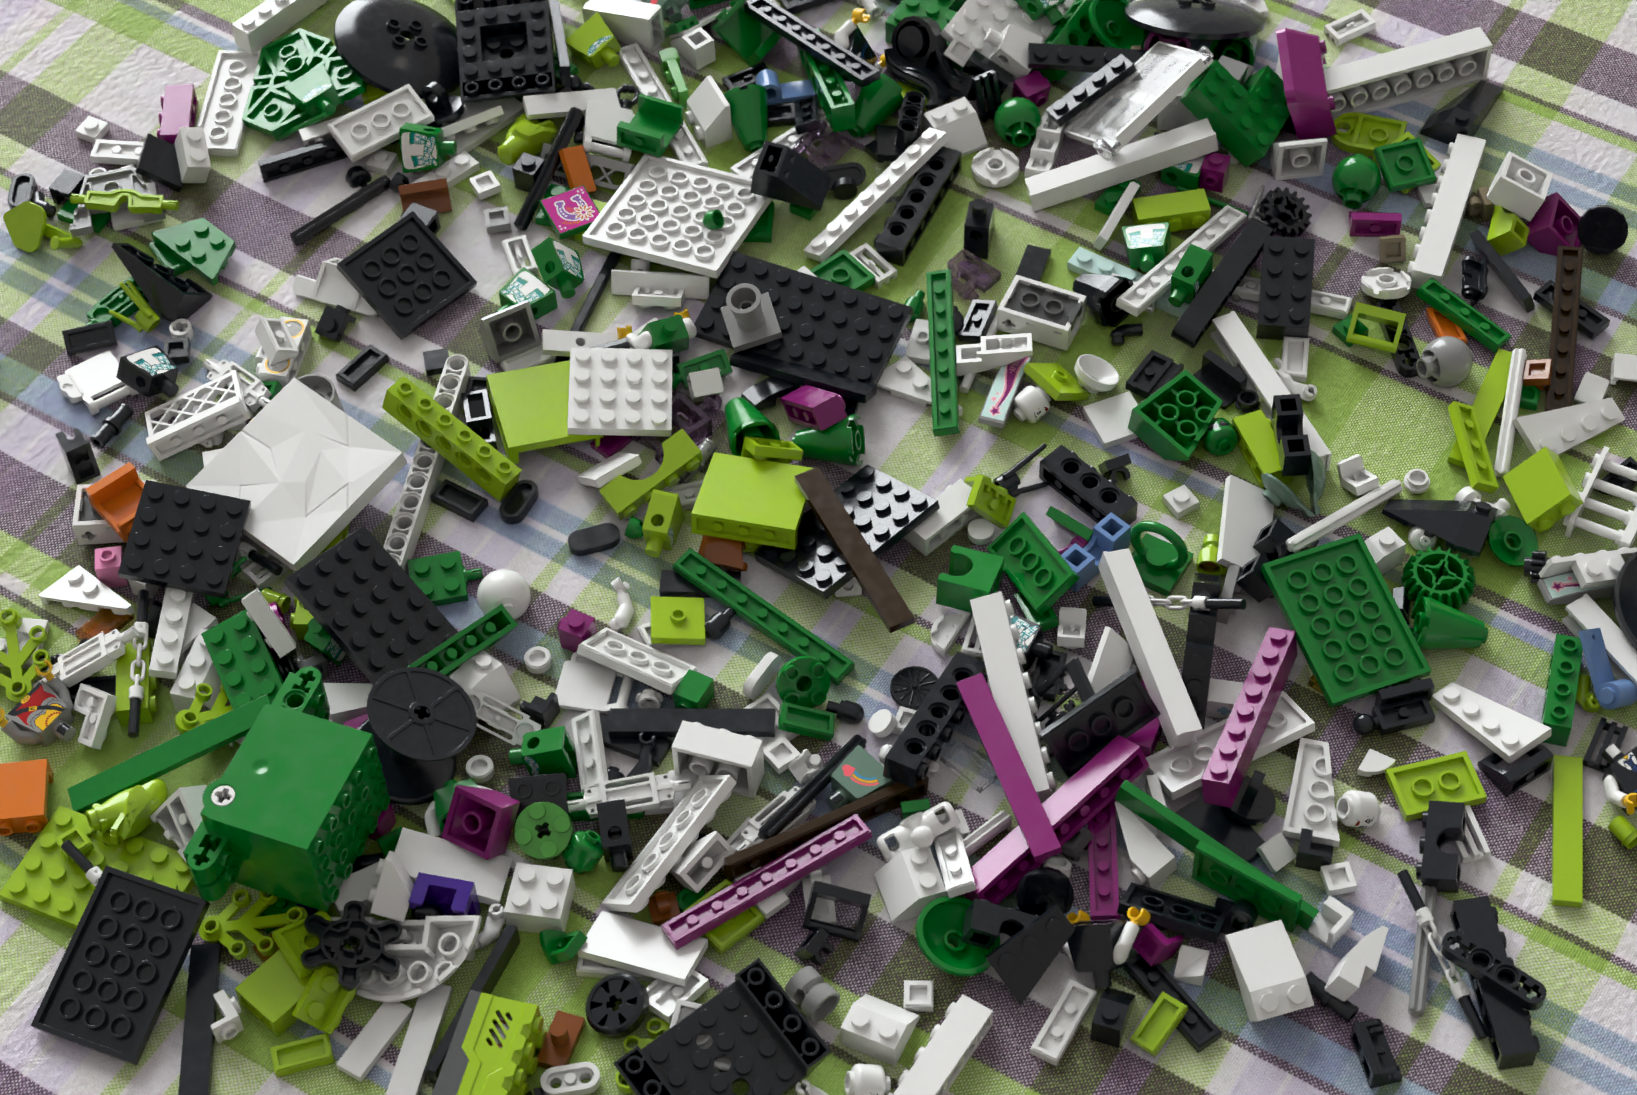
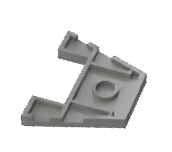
(108, 181)

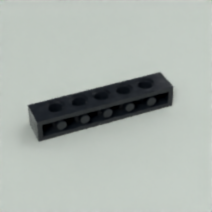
(918, 206)
(931, 723)

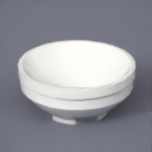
(1095, 374)

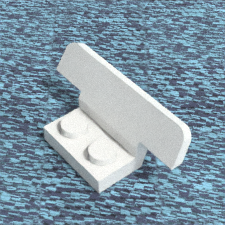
(332, 289)

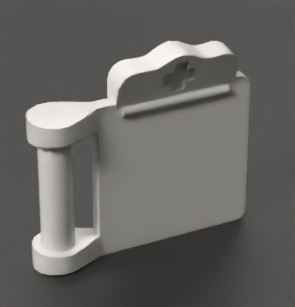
(601, 125)
(92, 380)
(589, 686)

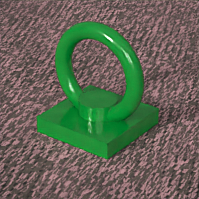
(1158, 561)

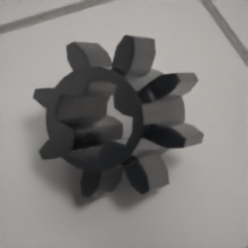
(1534, 565)

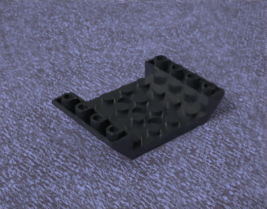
(749, 1025)

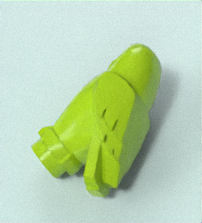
(525, 137)
(128, 811)

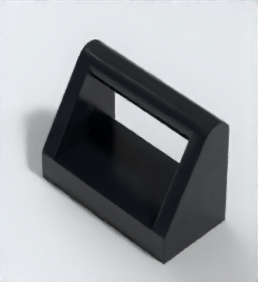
(1520, 775)
(840, 895)

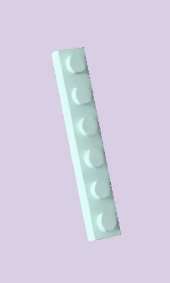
(1091, 263)

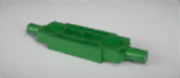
(117, 301)

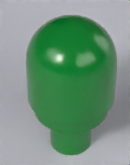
(917, 304)

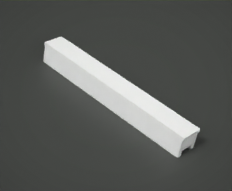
(1129, 163)
(1246, 357)
(1586, 615)
(1149, 648)

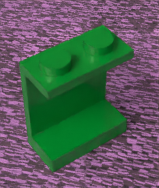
(744, 33)
(652, 126)

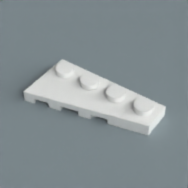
(1493, 724)

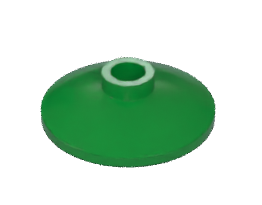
(1517, 534)

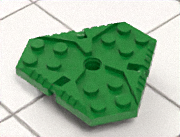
(282, 62)

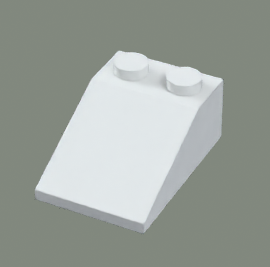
(1268, 971)

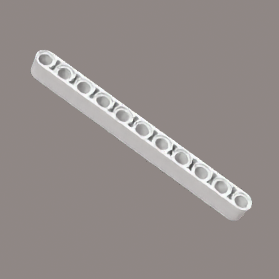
(425, 469)

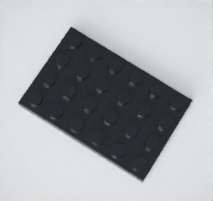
(880, 509)
(369, 605)
(120, 965)

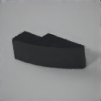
(479, 415)

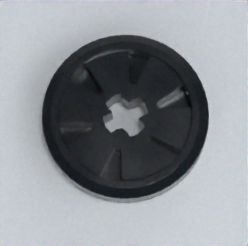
(604, 997)

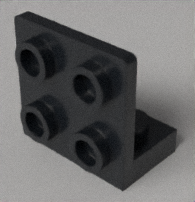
(540, 788)

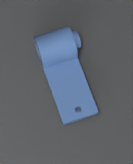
(785, 91)
(1608, 691)

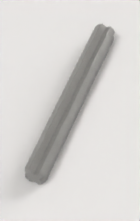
(1421, 958)

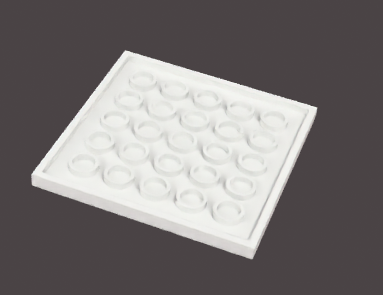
(662, 212)

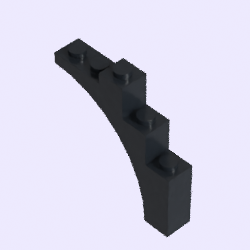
(1200, 644)

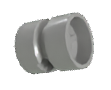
(811, 992)

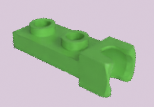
(671, 72)

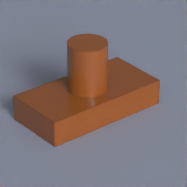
(561, 1040)

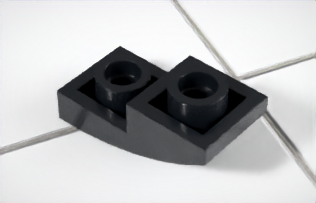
(765, 392)

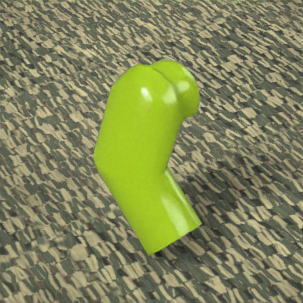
(1584, 697)

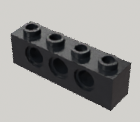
(1085, 486)

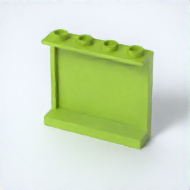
(533, 408)
(750, 501)

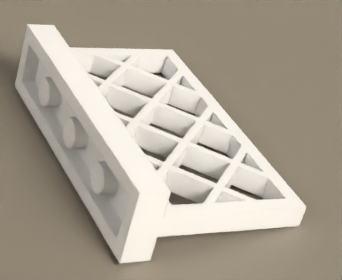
(198, 425)

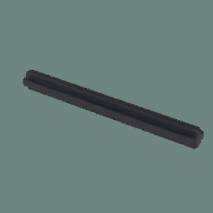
(548, 169)
(808, 791)

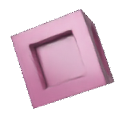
(108, 564)

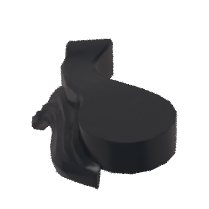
(920, 62)

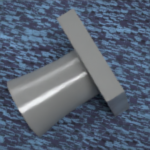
(749, 317)

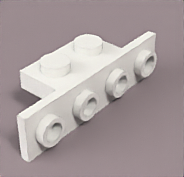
(659, 288)
(1590, 569)

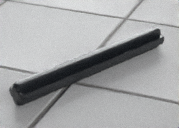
(340, 210)

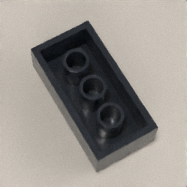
(1285, 287)

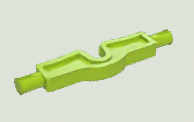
(137, 202)

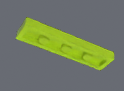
(1473, 447)

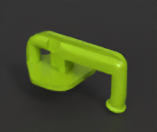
(28, 225)

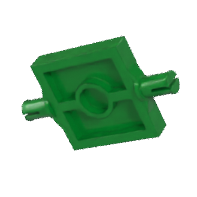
(442, 577)

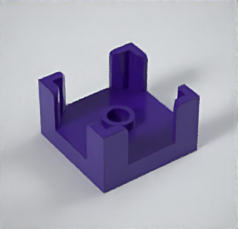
(447, 894)

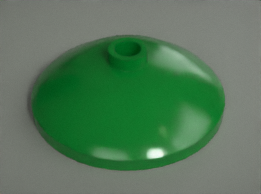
(1111, 26)
(942, 924)

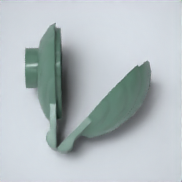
(1279, 493)

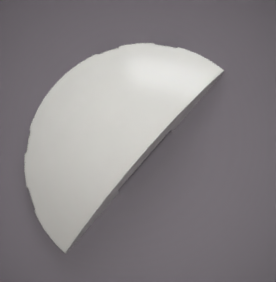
(427, 956)

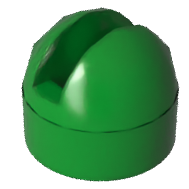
(713, 220)
(634, 528)

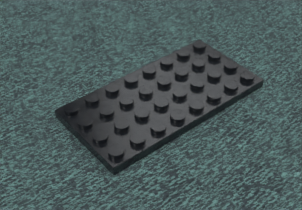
(819, 319)

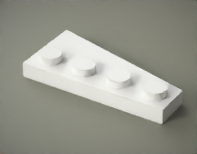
(1568, 426)
(1312, 795)

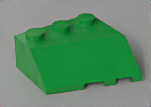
(1175, 417)

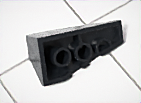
(1463, 113)
(165, 291)
(1460, 523)

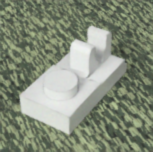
(824, 909)

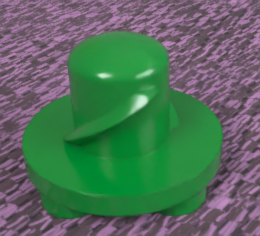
(803, 682)

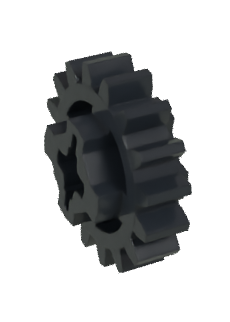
(1287, 214)

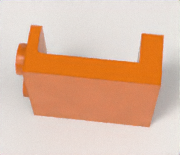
(117, 498)
(24, 796)

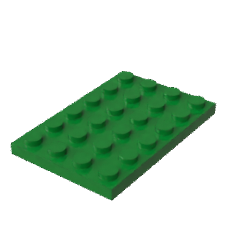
(1345, 620)

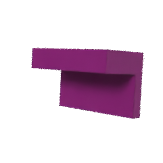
(1374, 224)

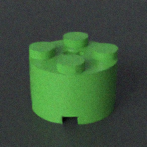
(537, 816)

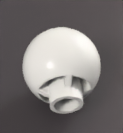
(504, 588)

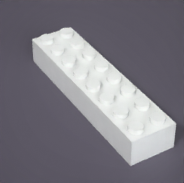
(1409, 72)

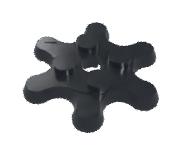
(356, 930)

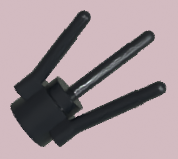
(1010, 480)

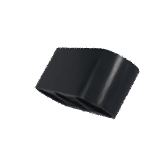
(910, 119)

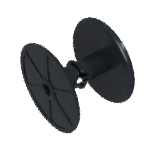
(418, 729)

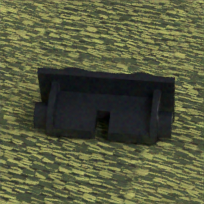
(1474, 279)

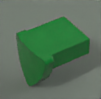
(560, 945)

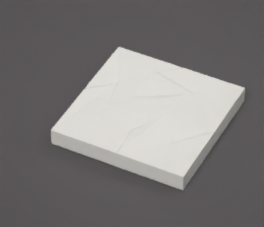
(302, 471)

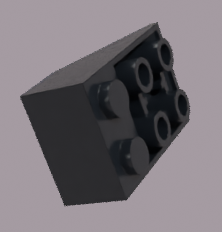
(789, 177)

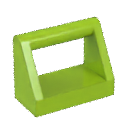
(1378, 315)

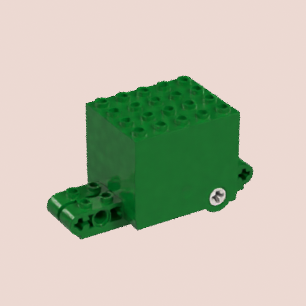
(290, 803)

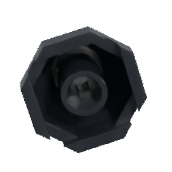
(1101, 297)

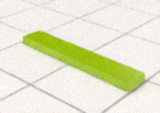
(1488, 400)
(1567, 831)

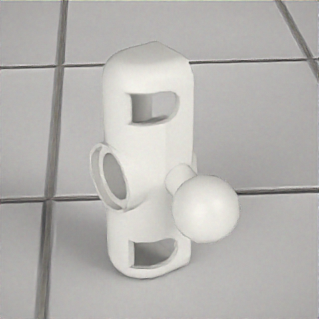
(918, 830)

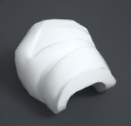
(805, 766)

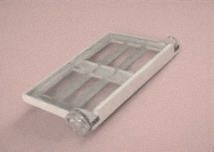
(1139, 98)

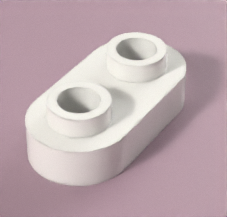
(570, 1079)

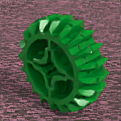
(1427, 567)

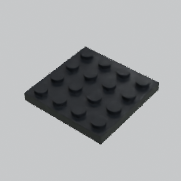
(406, 275)
(184, 539)

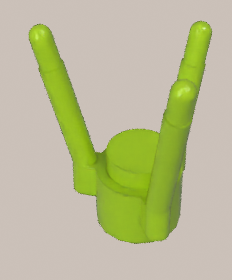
(146, 316)

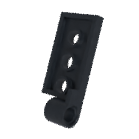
(1188, 916)

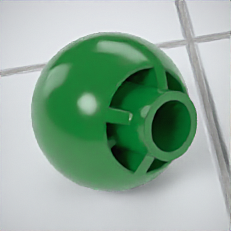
(1017, 121)
(1356, 180)

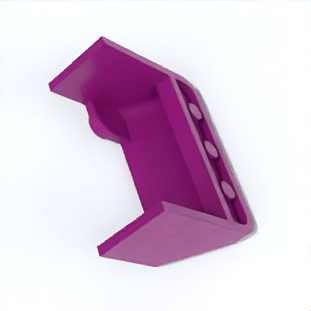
(1305, 83)

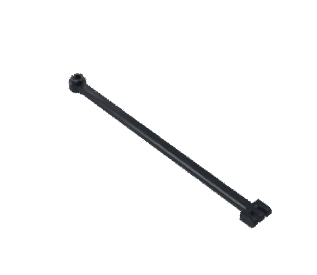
(593, 296)

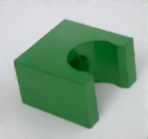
(969, 577)

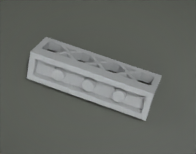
(599, 161)

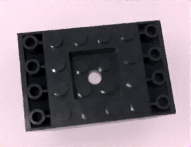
(501, 28)

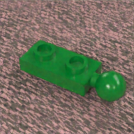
(704, 362)

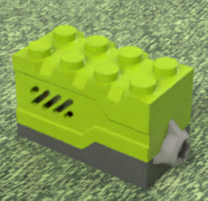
(492, 1048)

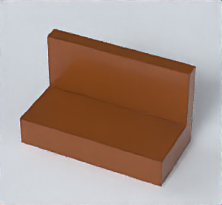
(430, 194)

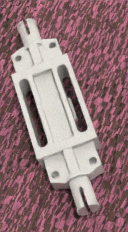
(254, 393)
(91, 656)
(501, 719)
(640, 793)
(749, 835)

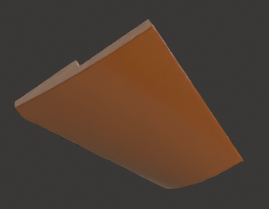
(723, 552)

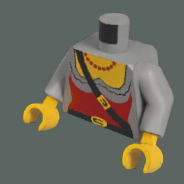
(42, 713)

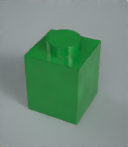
(694, 691)

